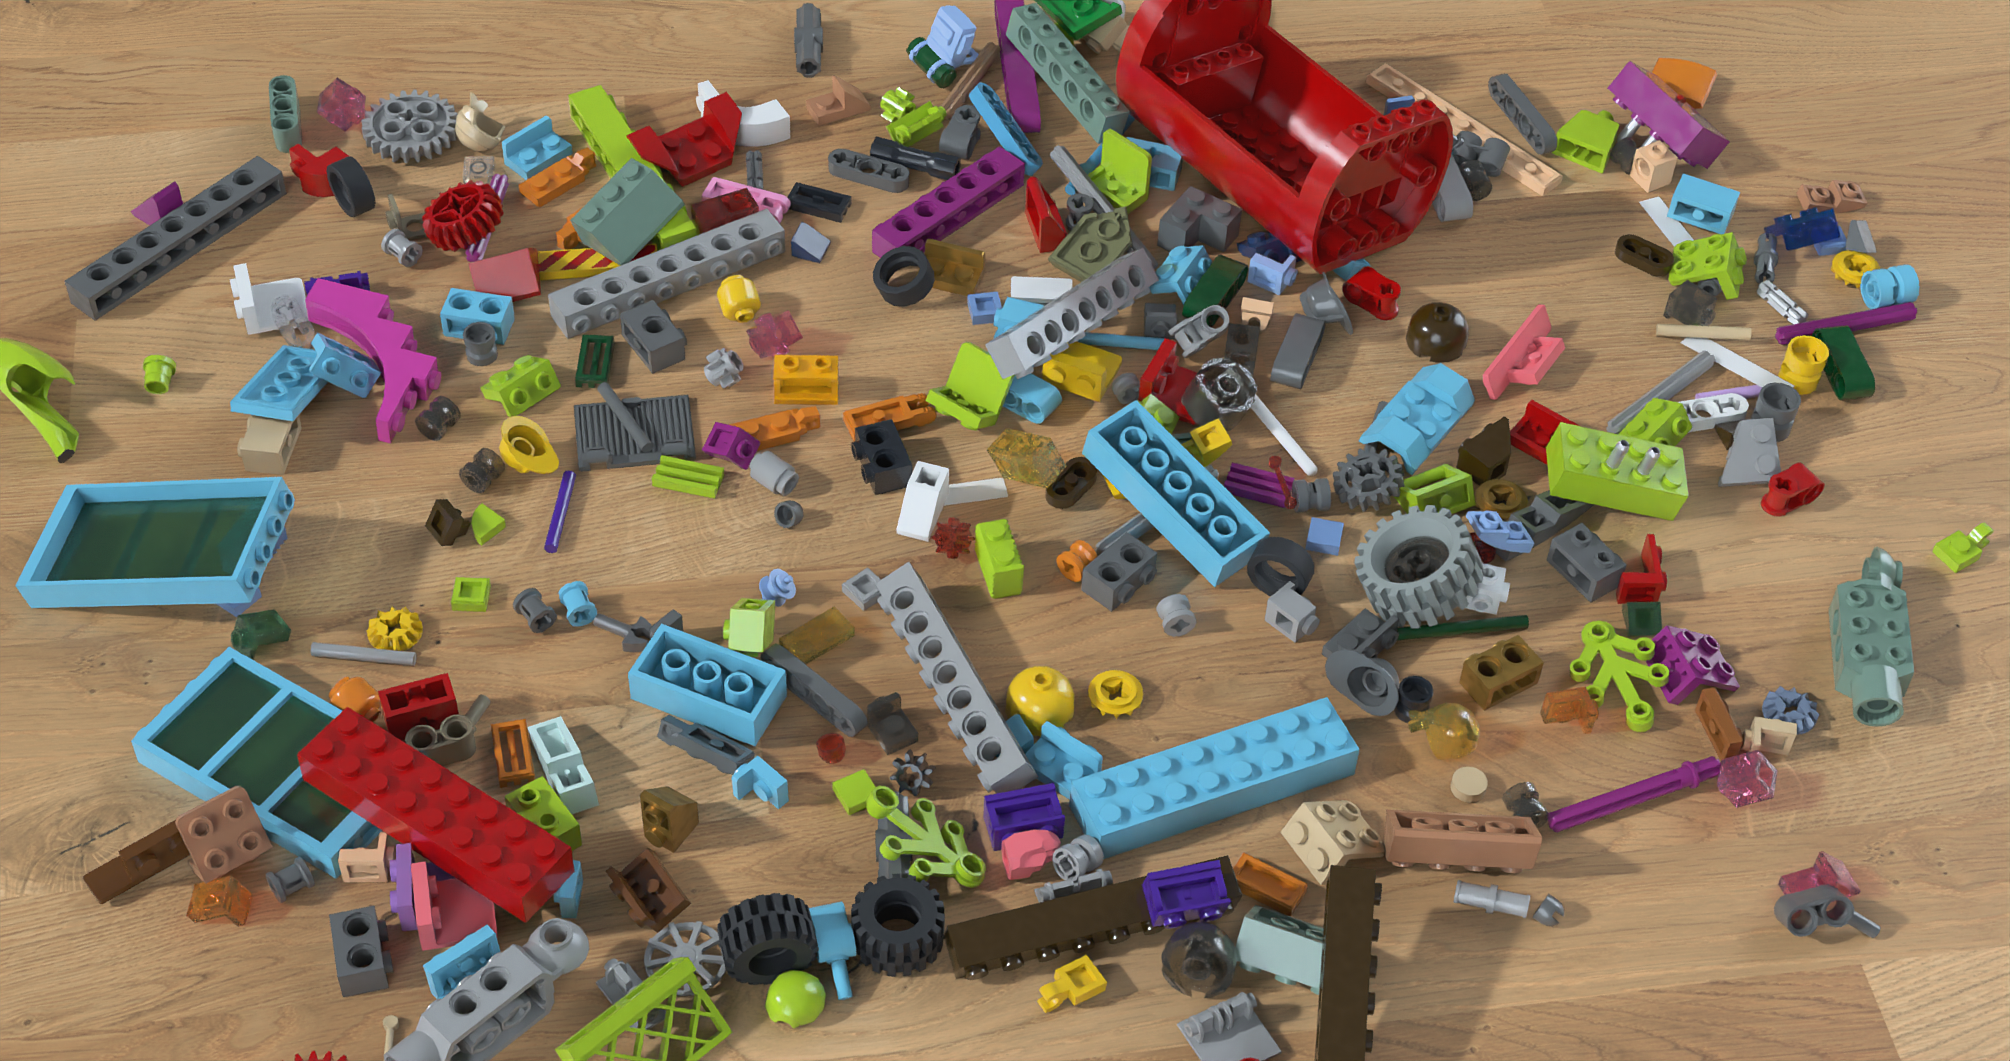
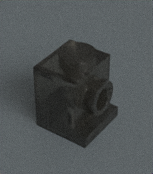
(1691, 305)

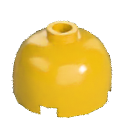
(1040, 696)

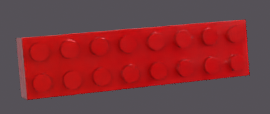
(437, 814)

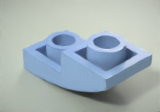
(1499, 534)

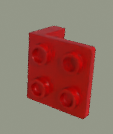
(1167, 380)

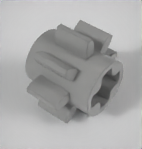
(723, 368)

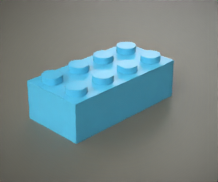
(708, 684)

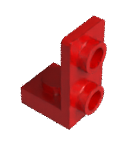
(1646, 585)

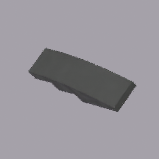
(1545, 518)

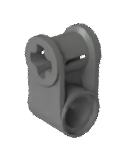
(961, 133)

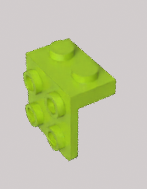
(1123, 172)
(1708, 259)
(972, 390)

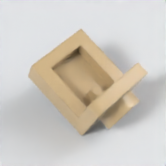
(1769, 736)

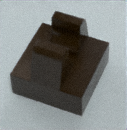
(446, 522)

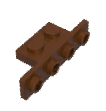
(137, 863)

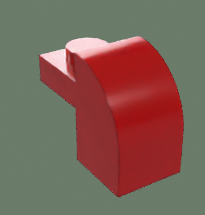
(313, 169)

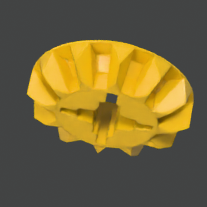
(1856, 261)
(399, 639)
(1110, 682)

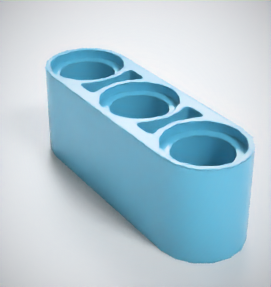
(1032, 398)

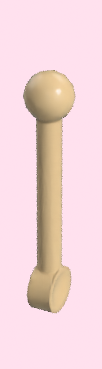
(390, 1025)

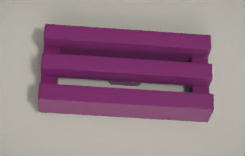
(1260, 482)

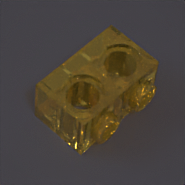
(1026, 458)

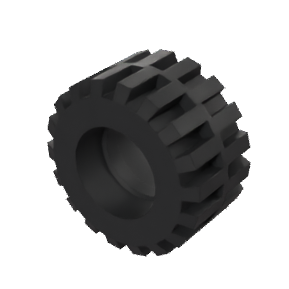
(767, 938)
(898, 949)

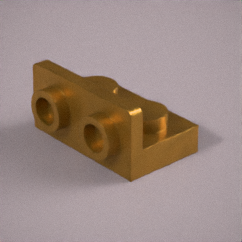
(955, 267)

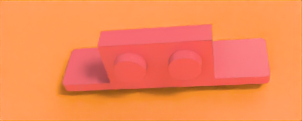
(1525, 356)

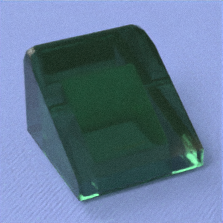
(1642, 618)

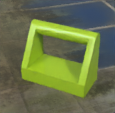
(1452, 493)

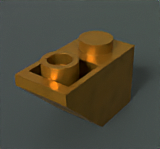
(667, 817)

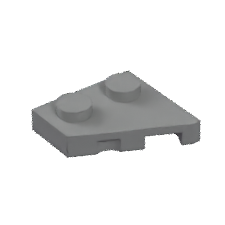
(1753, 454)

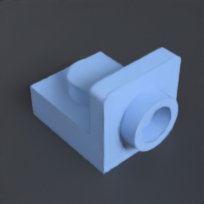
(1272, 274)

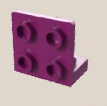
(1691, 661)

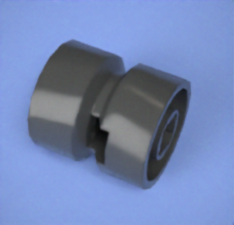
(1781, 404)

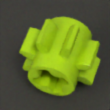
(897, 104)

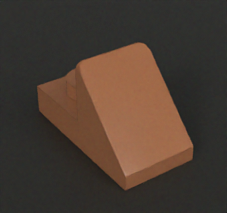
(841, 103)

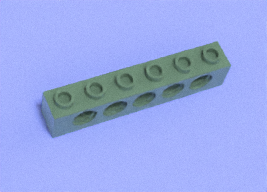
(1066, 71)

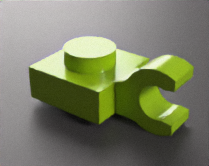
(1960, 550)

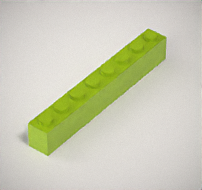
(606, 135)

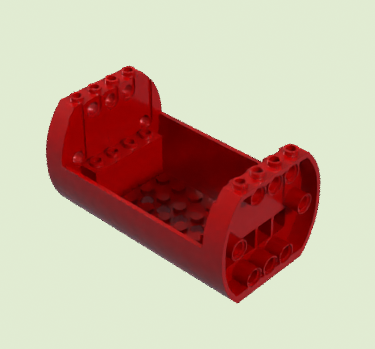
(1281, 129)

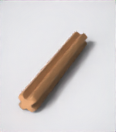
(970, 79)

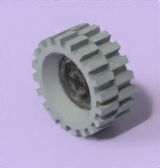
(1395, 572)

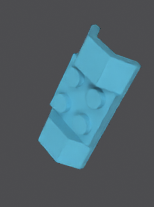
(1421, 414)

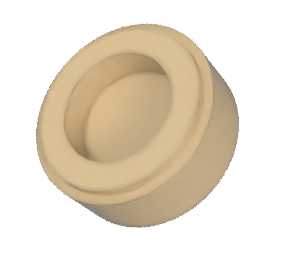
(1469, 784)

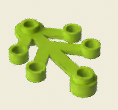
(1618, 668)
(959, 864)

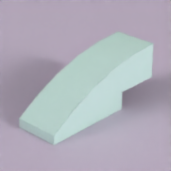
(563, 765)

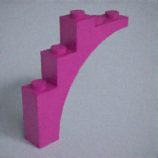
(369, 323)

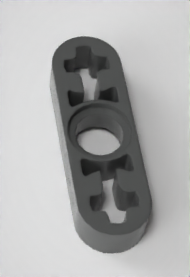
(849, 166)

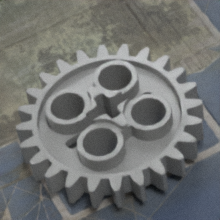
(409, 126)

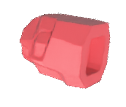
(1028, 852)

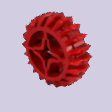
(462, 215)

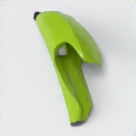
(32, 374)

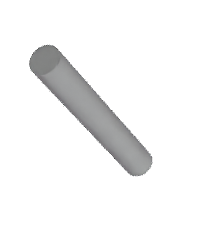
(363, 654)

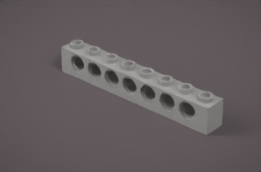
(667, 272)
(1071, 314)
(1012, 767)

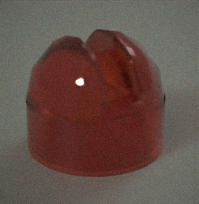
(831, 748)

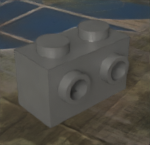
(1586, 562)

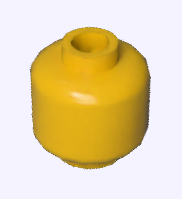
(738, 298)

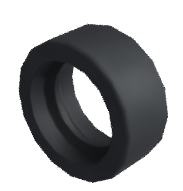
(351, 186)
(894, 261)
(1283, 552)

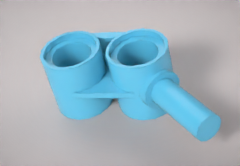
(835, 943)

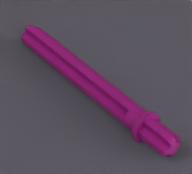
(1685, 776)

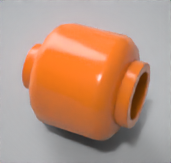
(358, 696)

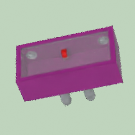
(1666, 115)

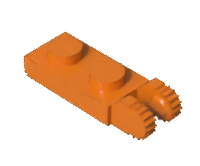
(902, 410)

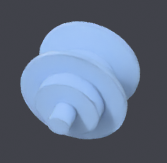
(777, 587)

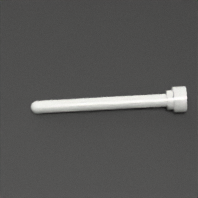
(1283, 437)

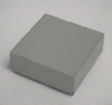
(862, 589)

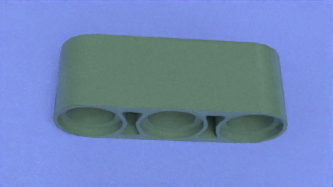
(285, 113)

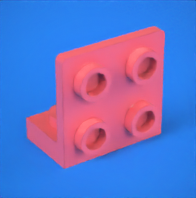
(447, 909)

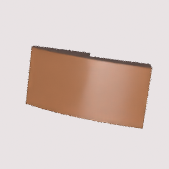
(1839, 195)

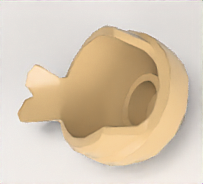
(475, 128)

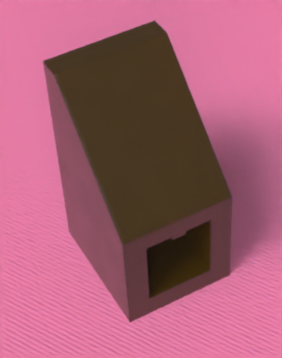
(1487, 453)

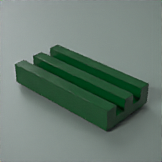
(593, 378)

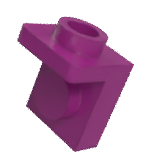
(731, 444)

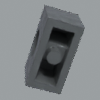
(653, 336)

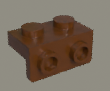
(649, 891)

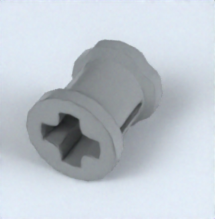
(405, 250)

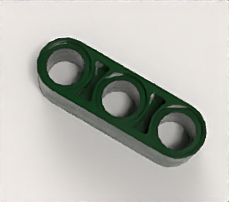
(1216, 287)
(1846, 364)

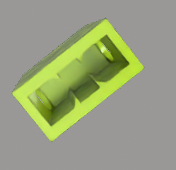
(1588, 139)

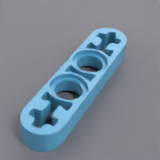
(1005, 127)

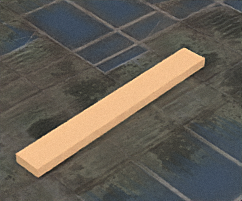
(1518, 162)

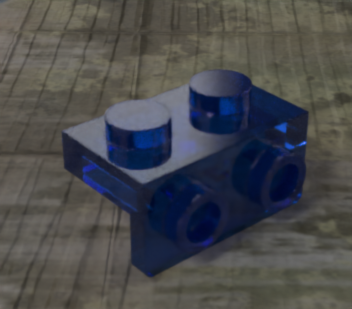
(1807, 230)

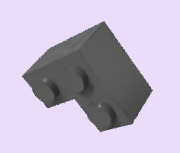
(1199, 218)

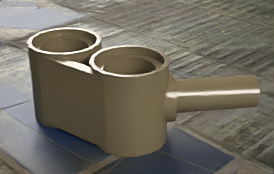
(455, 737)

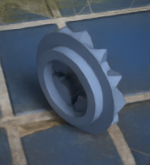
(1804, 717)

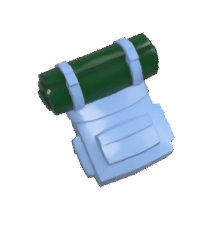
(945, 46)

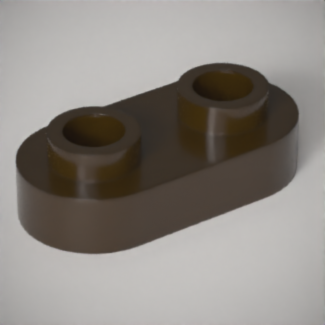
(1644, 255)
(1070, 488)

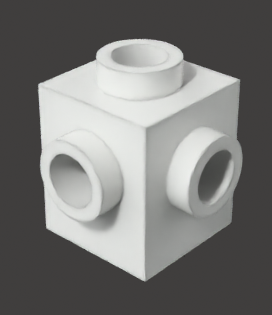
(1491, 590)

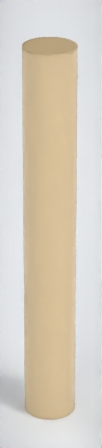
(1694, 331)

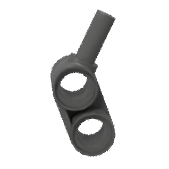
(1492, 155)
(1814, 913)

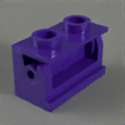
(1022, 811)
(1186, 894)

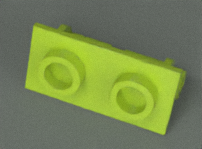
(917, 124)

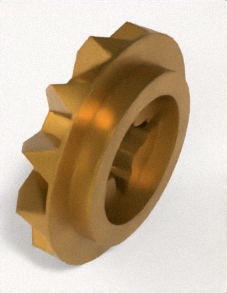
(1501, 490)

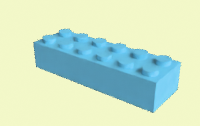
(1174, 492)

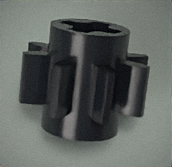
(908, 781)

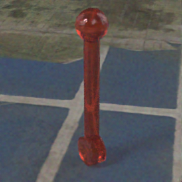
(1275, 463)

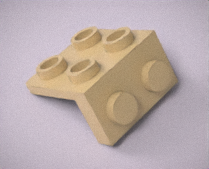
(1331, 835)

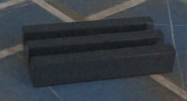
(819, 202)

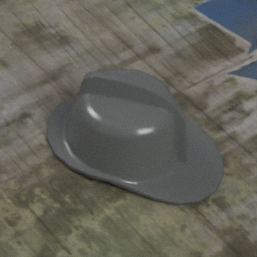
(1322, 303)
(1365, 681)

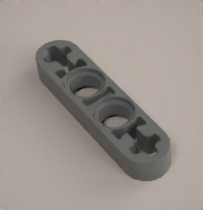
(1522, 114)
(817, 691)

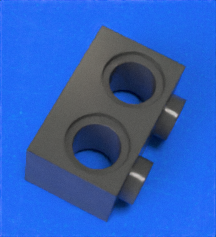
(1119, 572)
(355, 951)

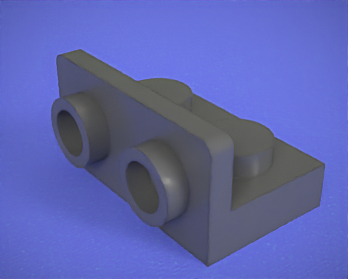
(1365, 634)

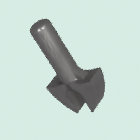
(629, 632)

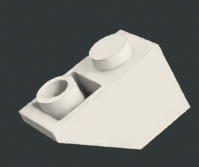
(923, 500)

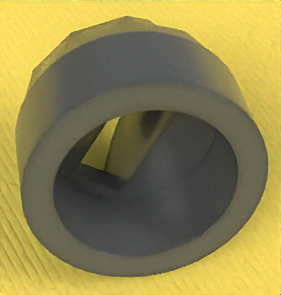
(785, 511)
(1547, 909)

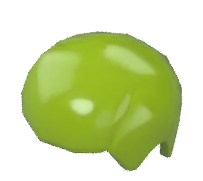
(795, 998)

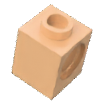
(1653, 166)

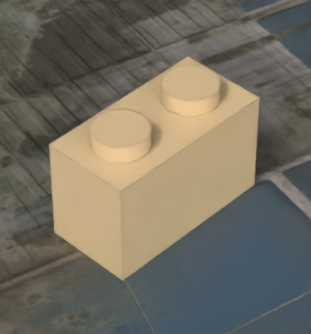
(268, 444)

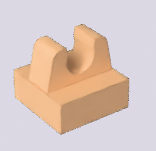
(1257, 310)

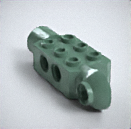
(1872, 641)

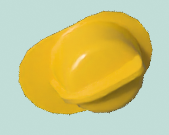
(526, 446)

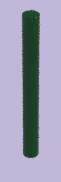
(1464, 627)

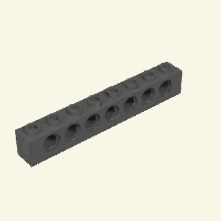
(175, 238)

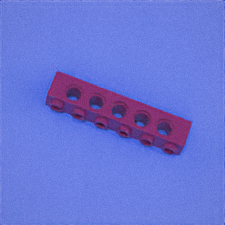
(951, 203)

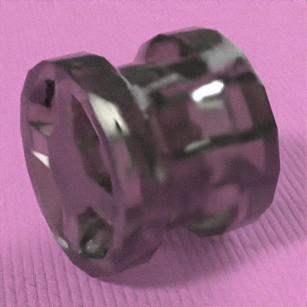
(1624, 153)

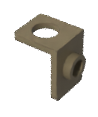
(395, 221)

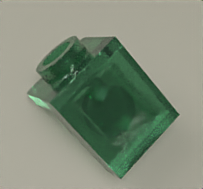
(258, 629)

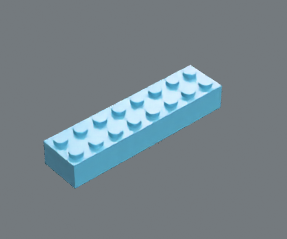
(1214, 777)

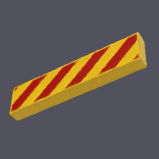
(579, 262)

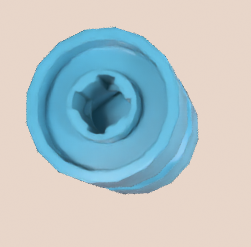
(1889, 286)

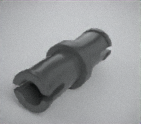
(1766, 258)

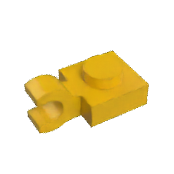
(1075, 981)

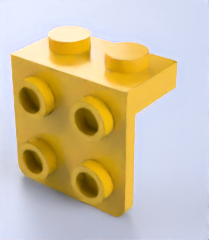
(1082, 370)

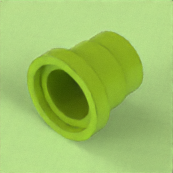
(158, 373)

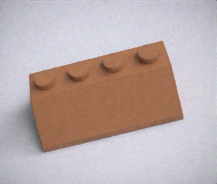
(1461, 840)

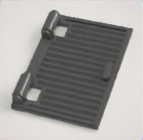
(605, 439)

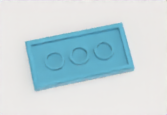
(280, 386)

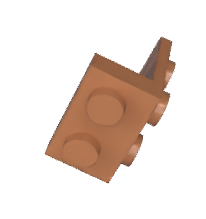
(222, 834)

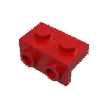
(1536, 430)

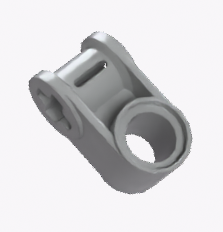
(1198, 330)

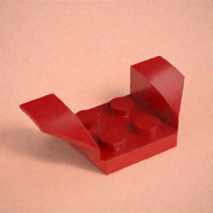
(695, 147)

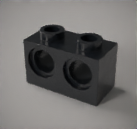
(882, 457)

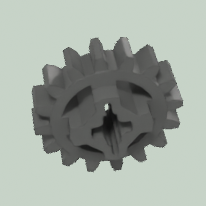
(1368, 479)

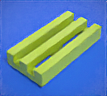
(689, 473)

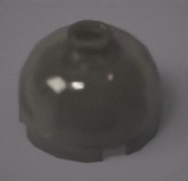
(1199, 959)

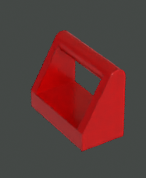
(1043, 216)

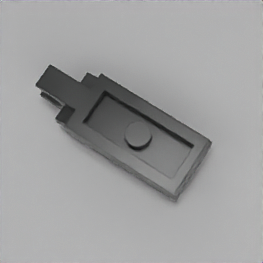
(704, 744)

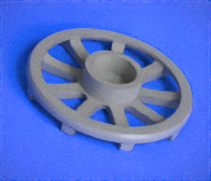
(686, 950)

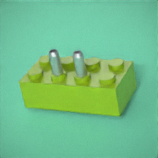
(1616, 471)

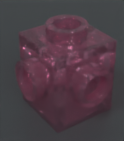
(341, 104)
(773, 334)
(1747, 778)

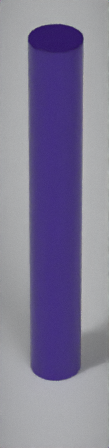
(560, 512)

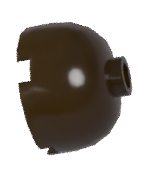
(1438, 332)

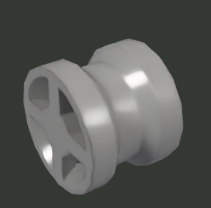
(1176, 615)

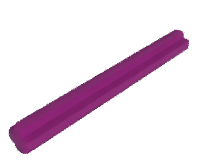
(1855, 321)

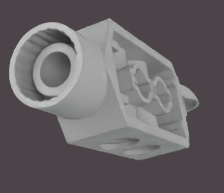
(498, 1000)

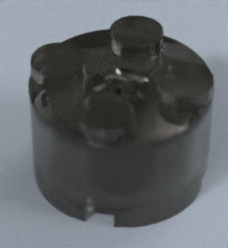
(1220, 392)

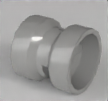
(1078, 857)

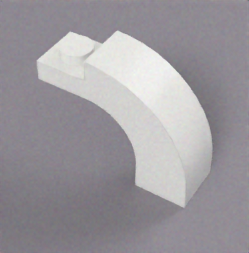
(758, 125)

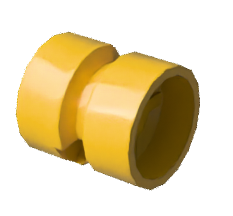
(1804, 363)

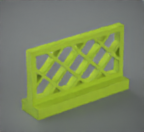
(635, 1007)

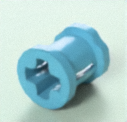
(579, 607)

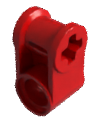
(1370, 291)
(1791, 490)

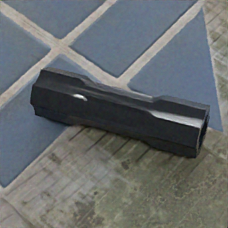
(935, 164)

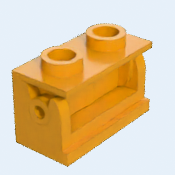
(806, 379)

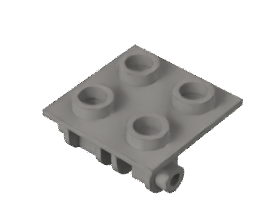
(1229, 1032)

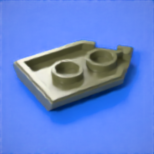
(1093, 244)

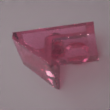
(1824, 871)

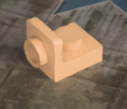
(367, 864)

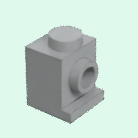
(1291, 613)

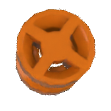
(1073, 561)

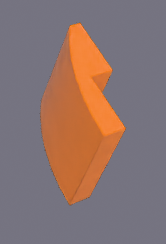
(1686, 79)

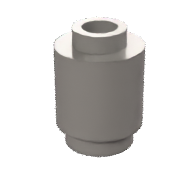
(773, 473)

